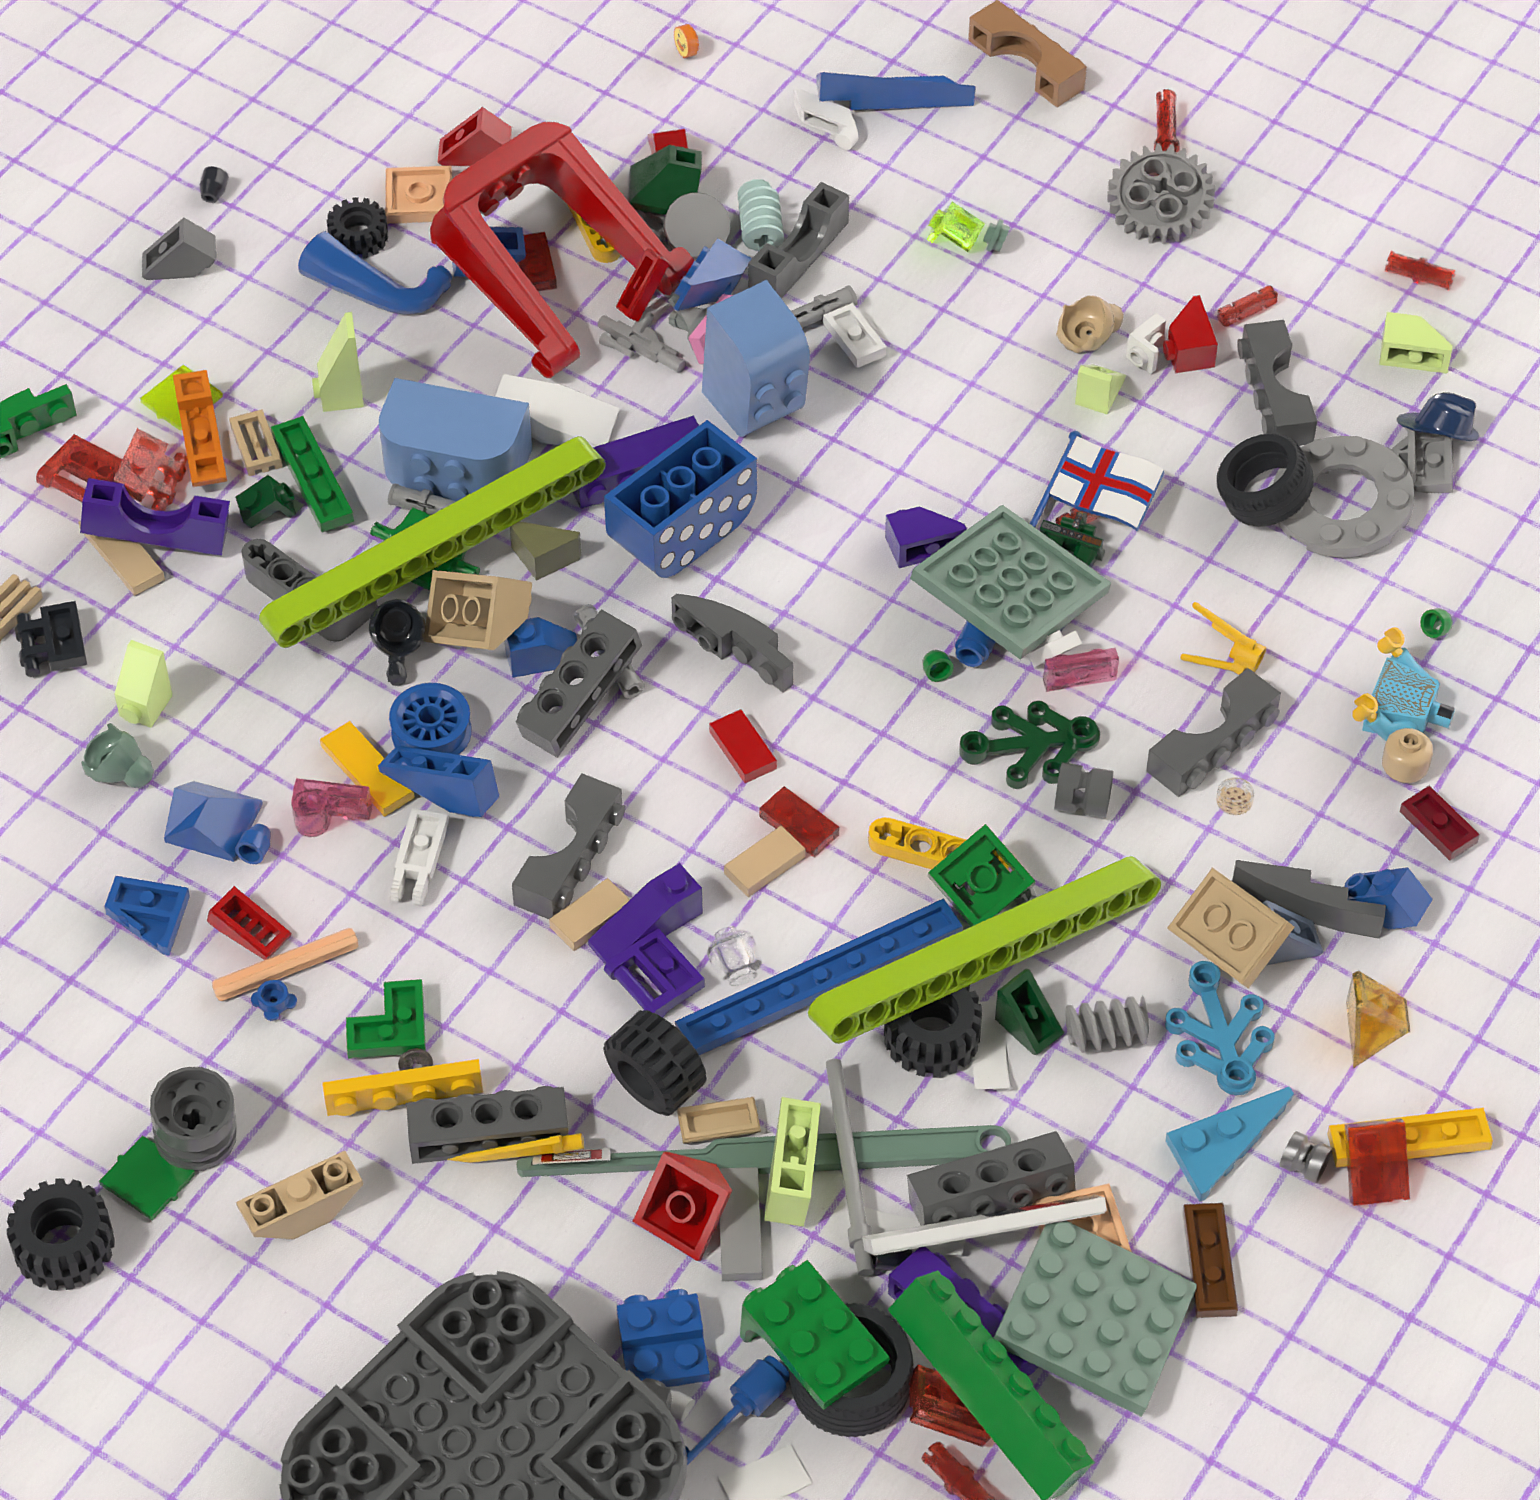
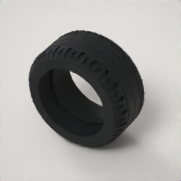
(1276, 501)

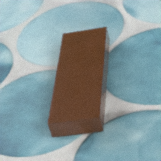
(1210, 1260)

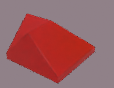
(684, 1203)

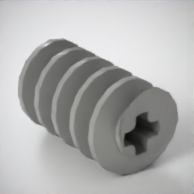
(1107, 1024)

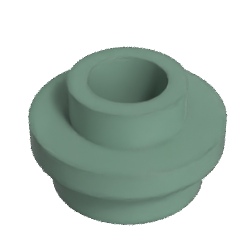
(996, 235)

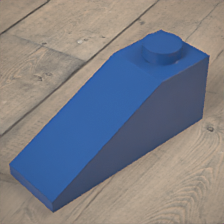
(448, 780)

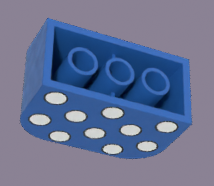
(683, 500)

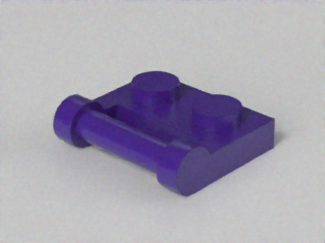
(663, 966)

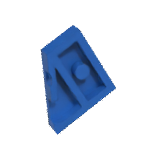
(148, 910)

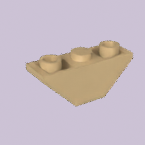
(302, 1200)

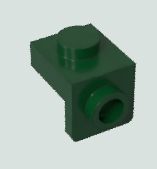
(264, 500)

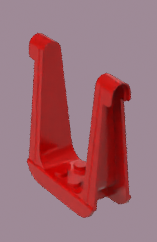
(556, 159)

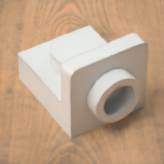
(1145, 343)
(1054, 645)

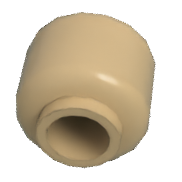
(1407, 755)

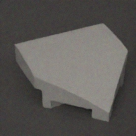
(1428, 461)

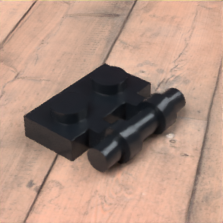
(62, 635)

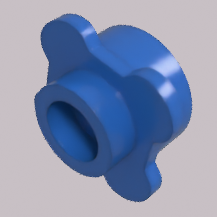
(273, 990)

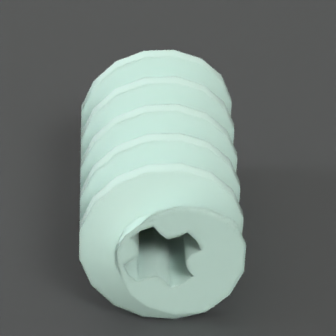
(760, 214)

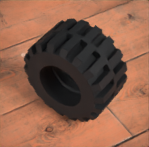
(941, 1049)
(655, 1062)
(65, 1261)

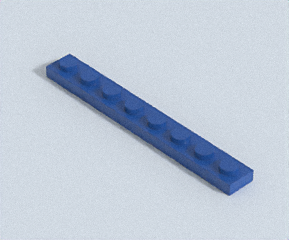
(805, 982)

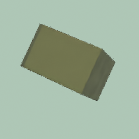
(544, 547)

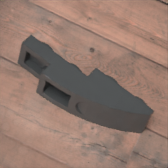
(730, 630)

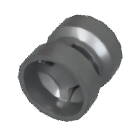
(1297, 1157)

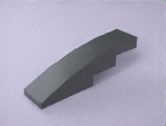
(1318, 902)

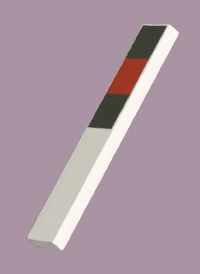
(984, 1224)

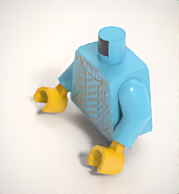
(1402, 695)

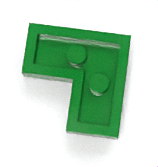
(394, 1032)

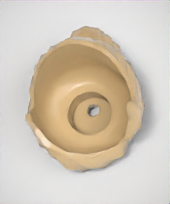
(1086, 316)

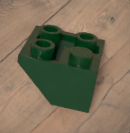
(664, 178)

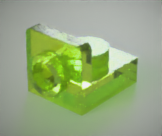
(956, 226)

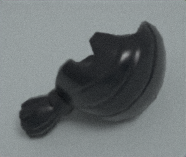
(397, 632)

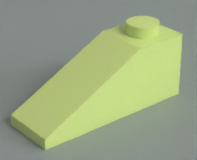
(339, 370)
(792, 1162)

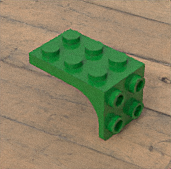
(812, 1333)

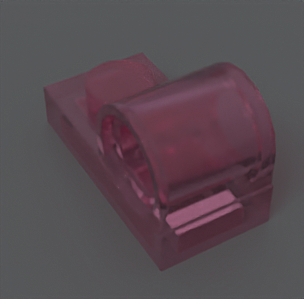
(318, 801)

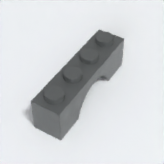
(819, 223)
(1266, 353)
(1185, 758)
(549, 881)

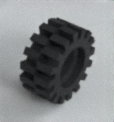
(359, 214)

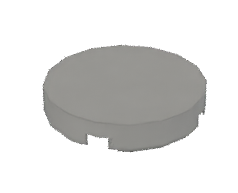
(696, 222)

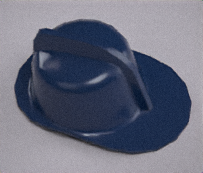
(1444, 415)

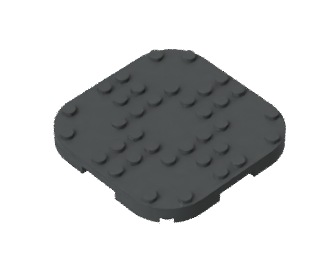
(487, 1402)

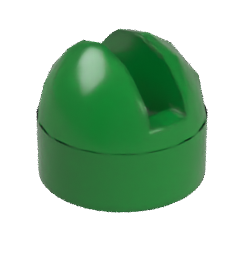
(1432, 619)
(937, 665)

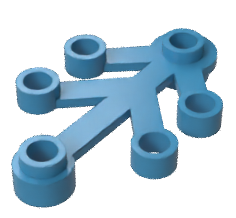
(1220, 1035)

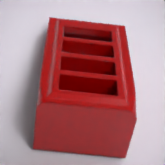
(237, 900)

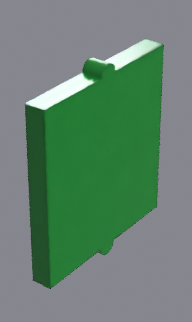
(145, 1179)

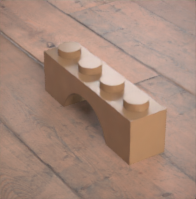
(1003, 32)

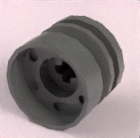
(191, 1100)

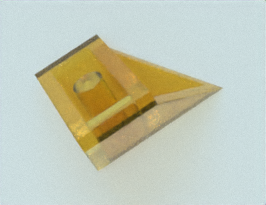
(1374, 1017)

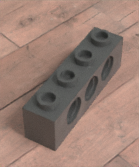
(599, 673)
(434, 1143)
(992, 1180)

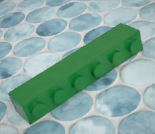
(991, 1385)

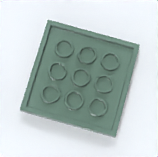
(1010, 581)
(1095, 1315)

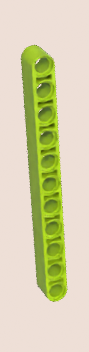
(431, 542)
(983, 949)

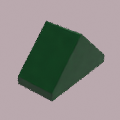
(1026, 1013)

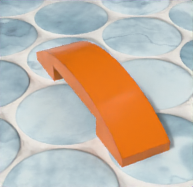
(199, 428)

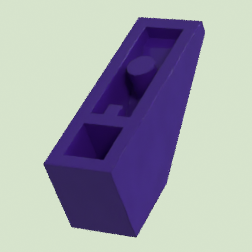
(662, 903)

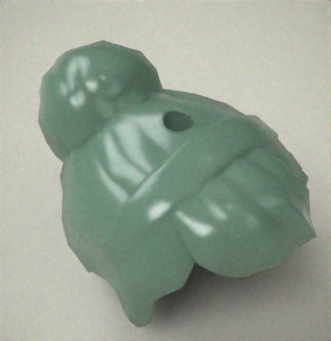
(116, 758)

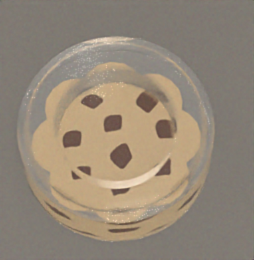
(1235, 796)

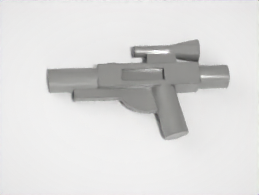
(640, 339)

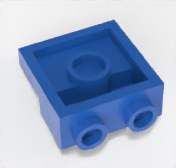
(664, 1338)

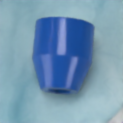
(254, 844)

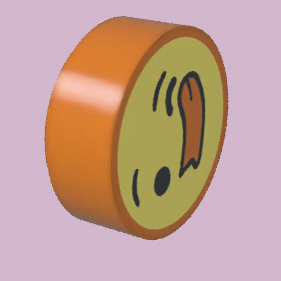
(686, 40)

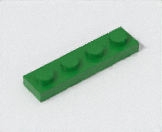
(312, 474)

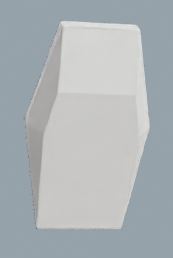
(560, 411)

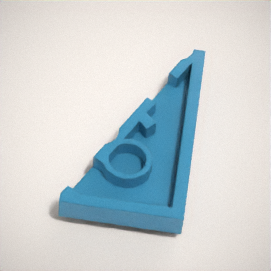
(1215, 1143)

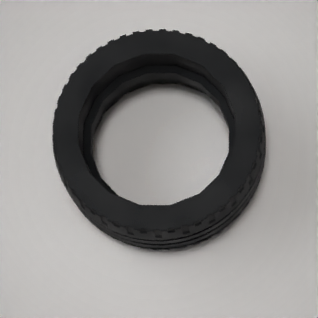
(873, 1411)

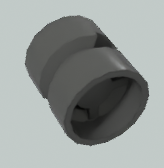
(1096, 785)

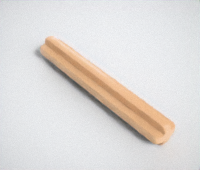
(285, 964)

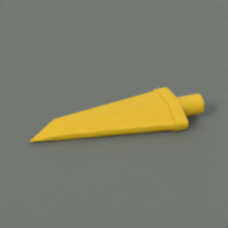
(554, 1144)

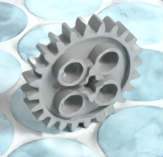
(1161, 193)

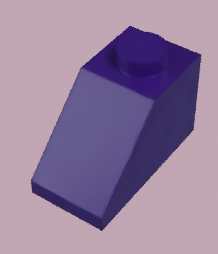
(918, 534)

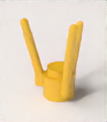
(1245, 651)

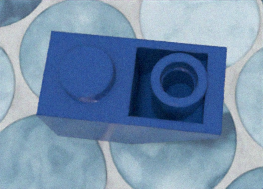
(1397, 889)

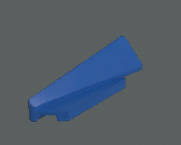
(893, 92)

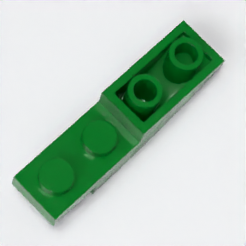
(25, 415)

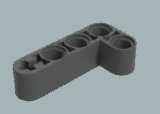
(279, 574)

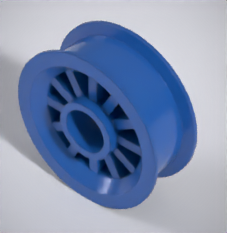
(431, 719)

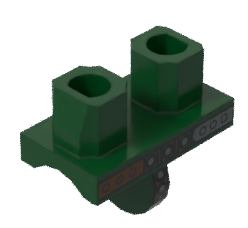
(1076, 537)

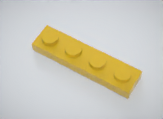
(402, 1087)
(1430, 1134)

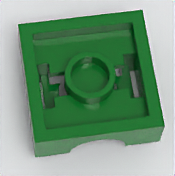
(971, 865)

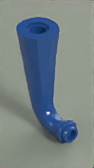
(342, 270)

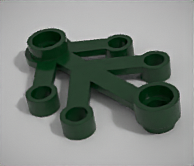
(1033, 740)

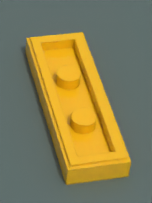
(360, 763)

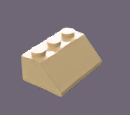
(475, 609)

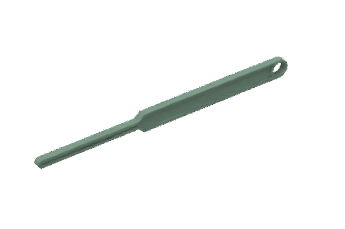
(872, 1151)

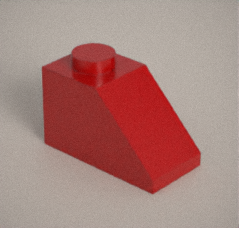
(473, 139)
(1191, 339)

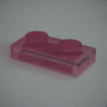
(1080, 669)

